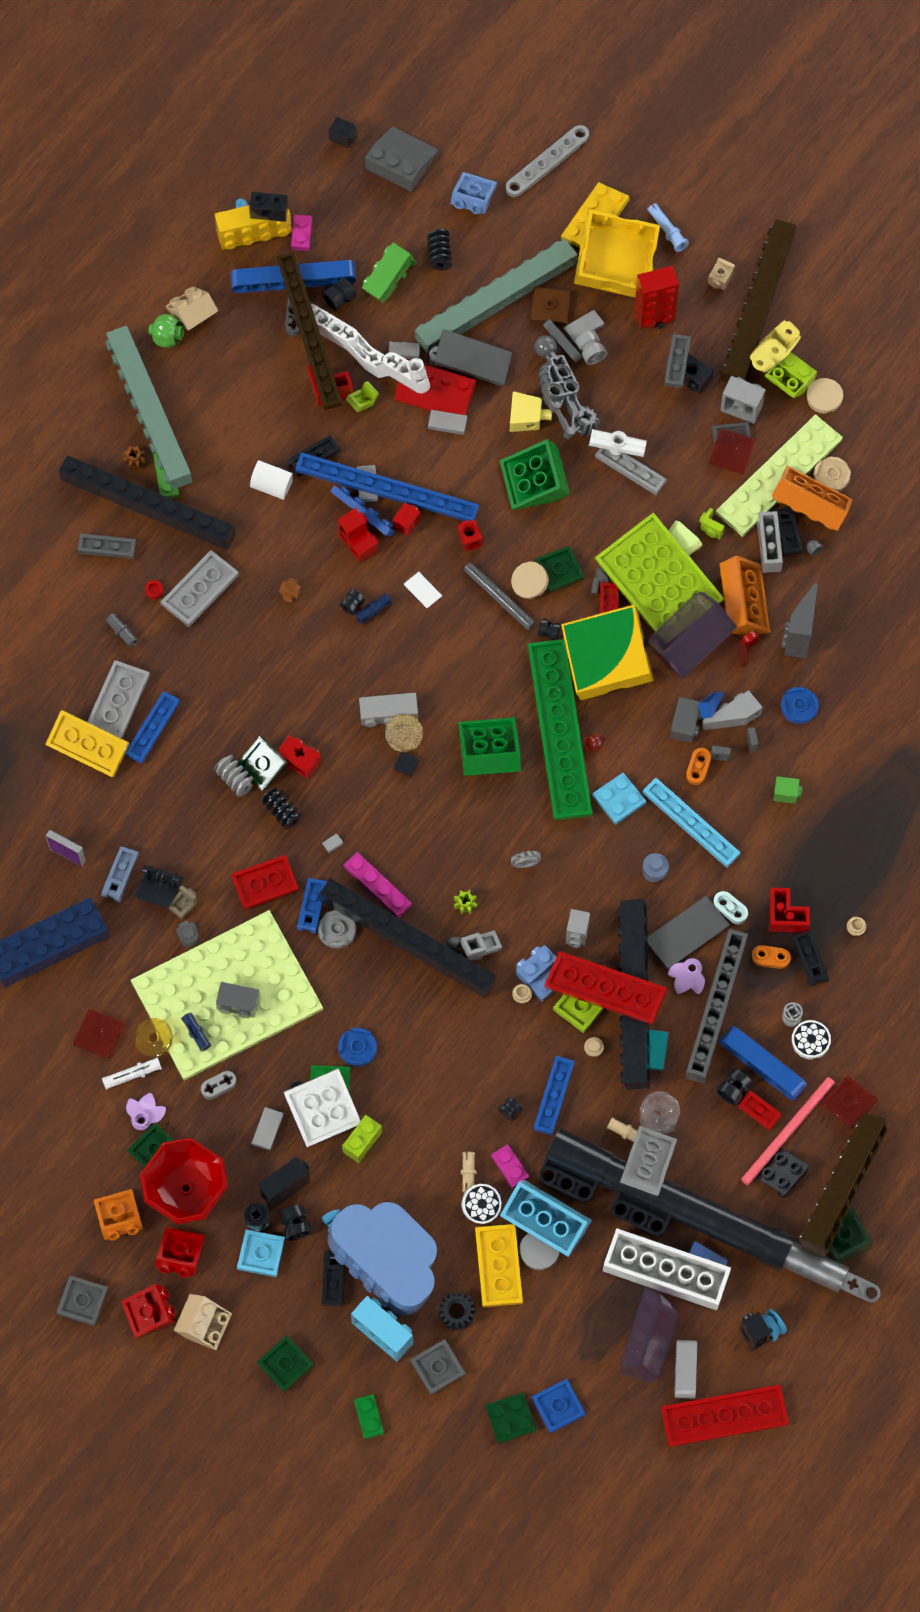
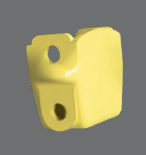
(775, 346)

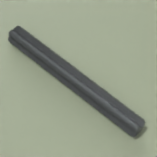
(499, 596)

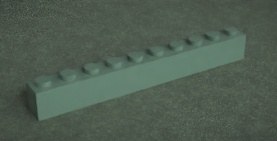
(498, 294)
(149, 408)

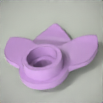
(686, 979)
(145, 1109)

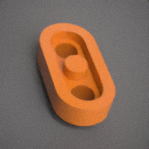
(698, 767)
(770, 959)

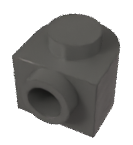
(188, 934)

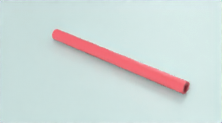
(787, 1131)

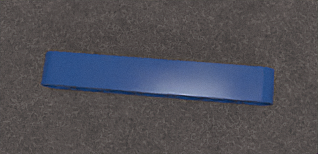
(312, 274)

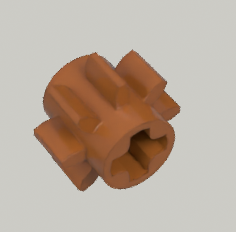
(134, 452)
(290, 590)

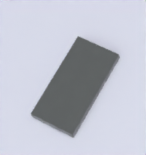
(472, 357)
(687, 932)

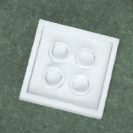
(322, 1107)

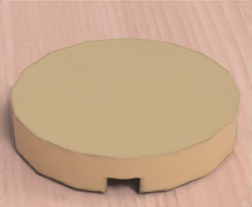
(824, 395)
(832, 473)
(529, 580)

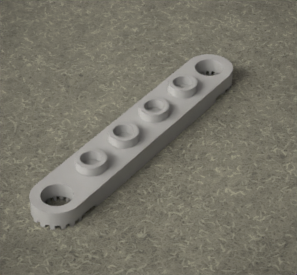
(547, 161)

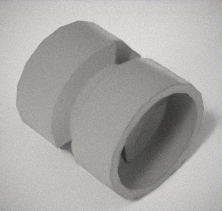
(591, 348)

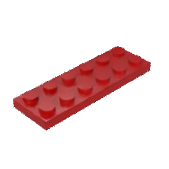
(606, 988)
(724, 1416)

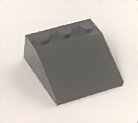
(400, 158)
(799, 629)

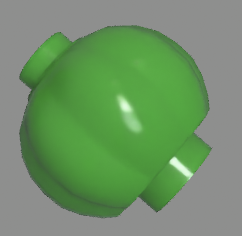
(166, 330)

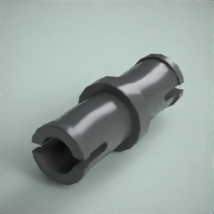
(122, 630)

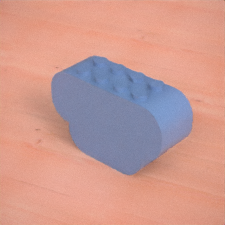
(386, 1254)

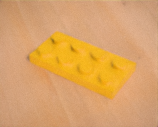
(601, 199)
(87, 743)
(498, 1265)

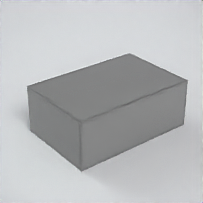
(332, 843)

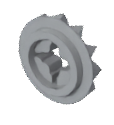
(526, 859)

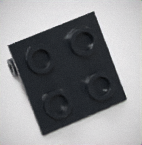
(158, 886)
(783, 1172)

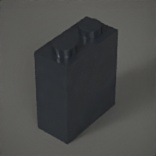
(284, 1182)

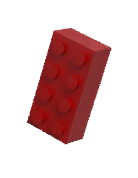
(656, 297)

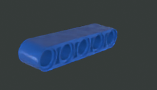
(763, 1063)

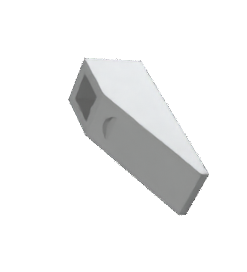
(736, 713)

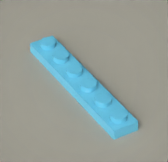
(691, 822)

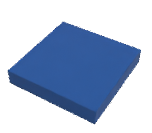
(558, 1406)

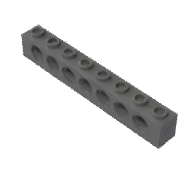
(716, 1006)

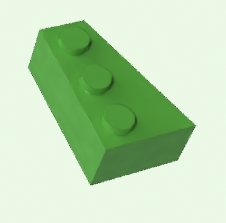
(388, 272)

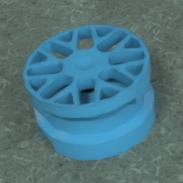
(774, 1324)

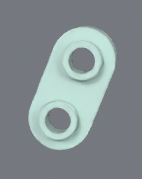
(733, 906)

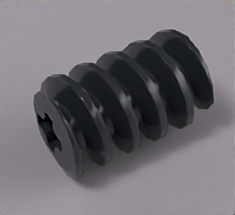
(439, 249)
(281, 809)

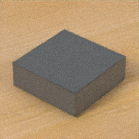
(752, 739)
(720, 753)

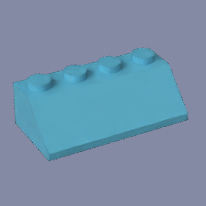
(545, 1217)

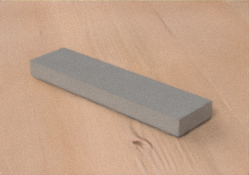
(633, 470)

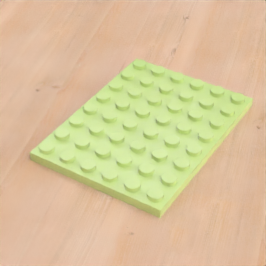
(245, 956)

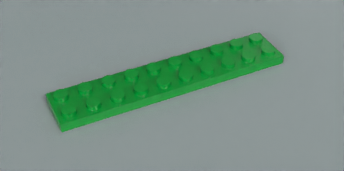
(559, 730)

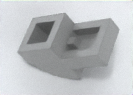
(478, 945)

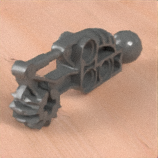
(560, 388)

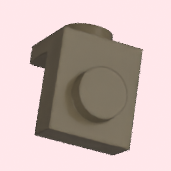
(183, 902)

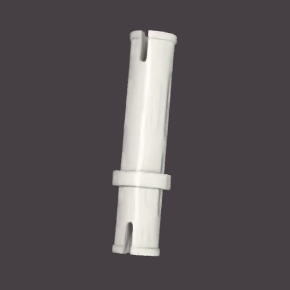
(131, 1073)

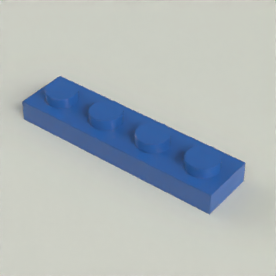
(371, 515)
(152, 727)
(554, 1095)

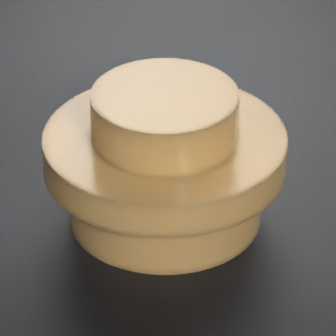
(856, 926)
(522, 993)
(594, 1047)

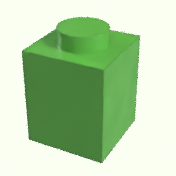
(787, 790)

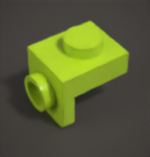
(363, 398)
(711, 527)

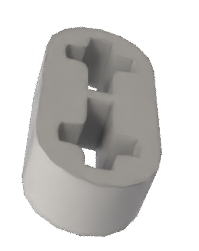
(216, 1081)

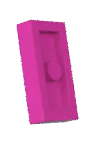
(301, 232)
(509, 1166)

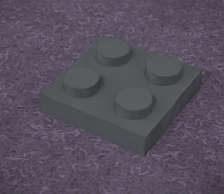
(82, 1301)
(437, 1367)

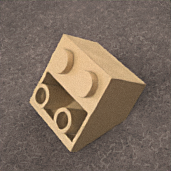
(192, 307)
(202, 1321)

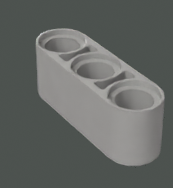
(685, 1369)

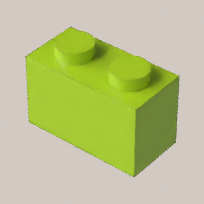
(362, 1139)

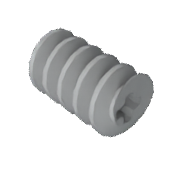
(233, 776)

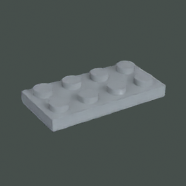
(199, 588)
(119, 698)
(648, 1160)

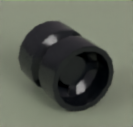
(340, 293)
(732, 1089)
(256, 1217)
(295, 1222)

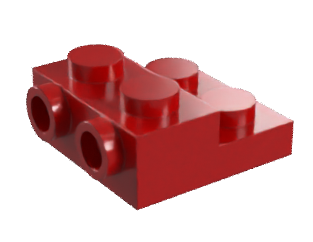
(179, 1252)
(149, 1310)

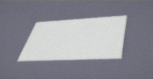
(422, 589)

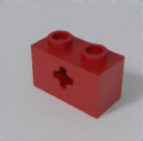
(305, 764)

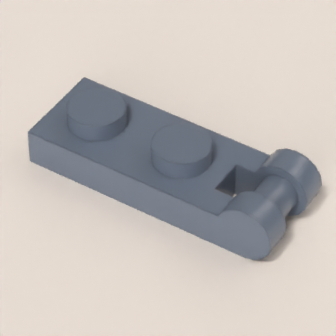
(120, 873)

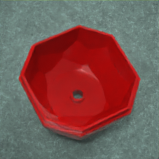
(182, 1165)

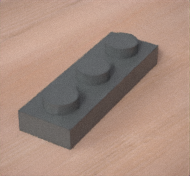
(677, 361)
(106, 546)

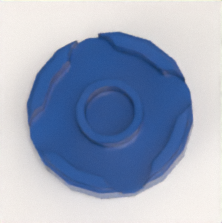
(799, 705)
(357, 1047)

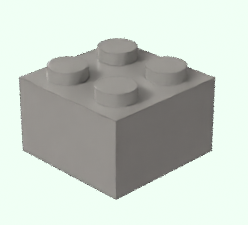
(742, 399)

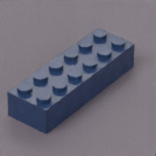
(50, 941)

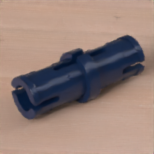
(373, 608)
(196, 1032)

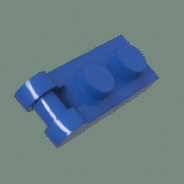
(311, 905)

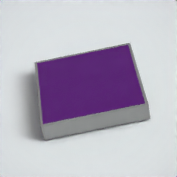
(65, 848)

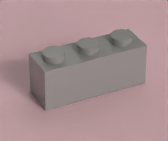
(769, 542)
(381, 709)

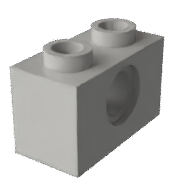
(577, 928)

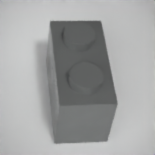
(685, 720)
(237, 1000)

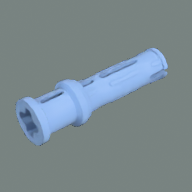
(672, 233)

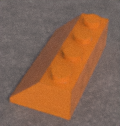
(812, 498)
(745, 595)

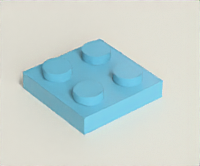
(619, 798)
(261, 1253)

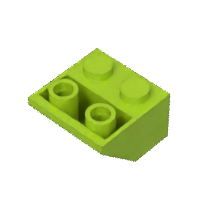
(792, 375)

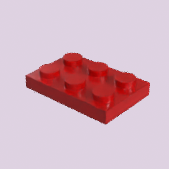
(264, 882)

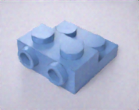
(473, 193)
(536, 971)

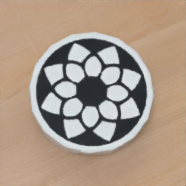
(811, 1039)
(481, 1203)

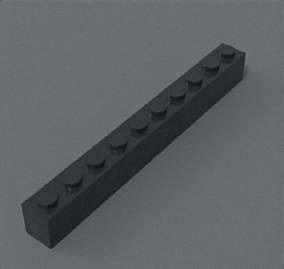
(147, 502)
(407, 938)
(634, 963)

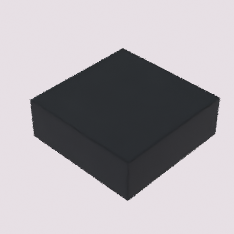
(406, 764)

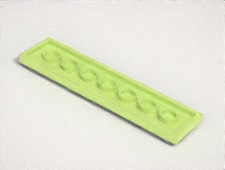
(800, 452)

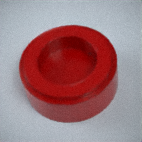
(154, 590)
(751, 639)

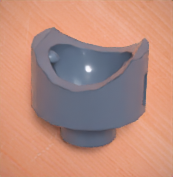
(655, 867)

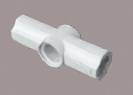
(608, 441)

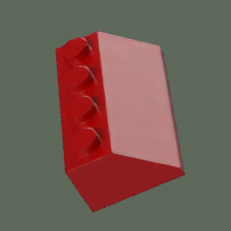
(446, 393)

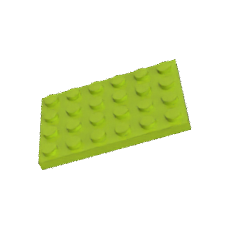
(654, 571)

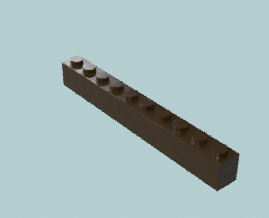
(759, 300)

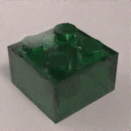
(850, 1240)

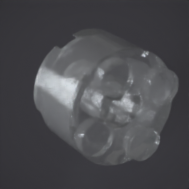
(666, 1105)

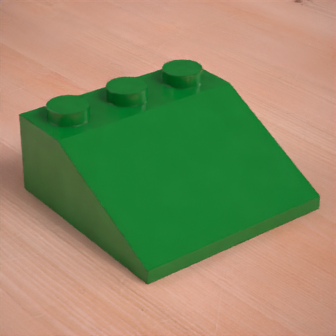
(535, 476)
(489, 746)

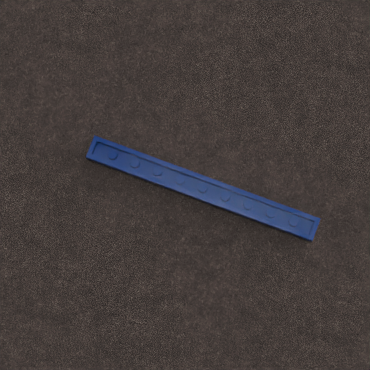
(386, 487)

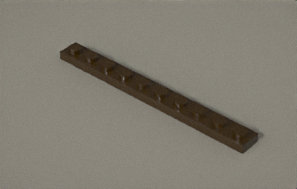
(309, 331)

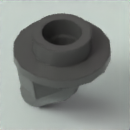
(601, 576)

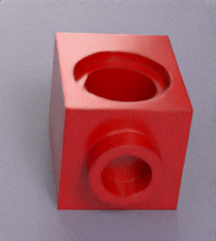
(406, 519)
(469, 542)

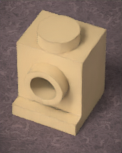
(721, 274)

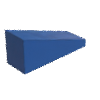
(709, 704)
(705, 1253)

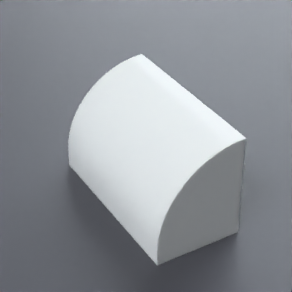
(271, 480)

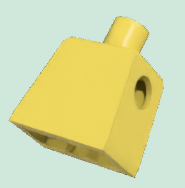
(527, 413)

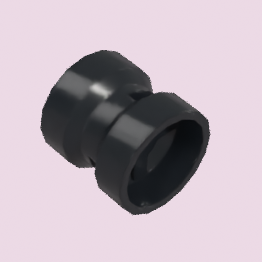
(352, 601)
(549, 629)

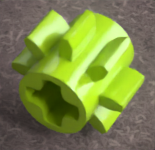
(462, 897)

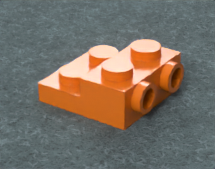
(118, 1215)

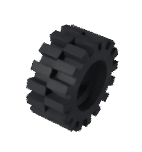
(456, 1323)

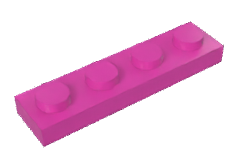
(377, 885)

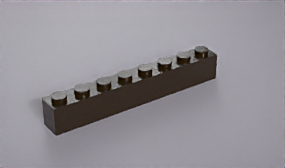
(844, 1184)

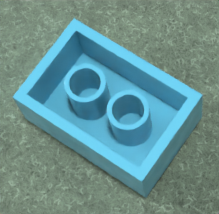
(382, 1328)

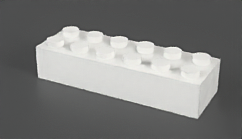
(666, 1269)

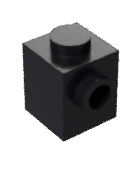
(342, 132)

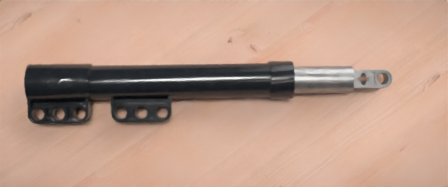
(596, 1166)

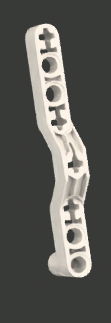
(409, 373)

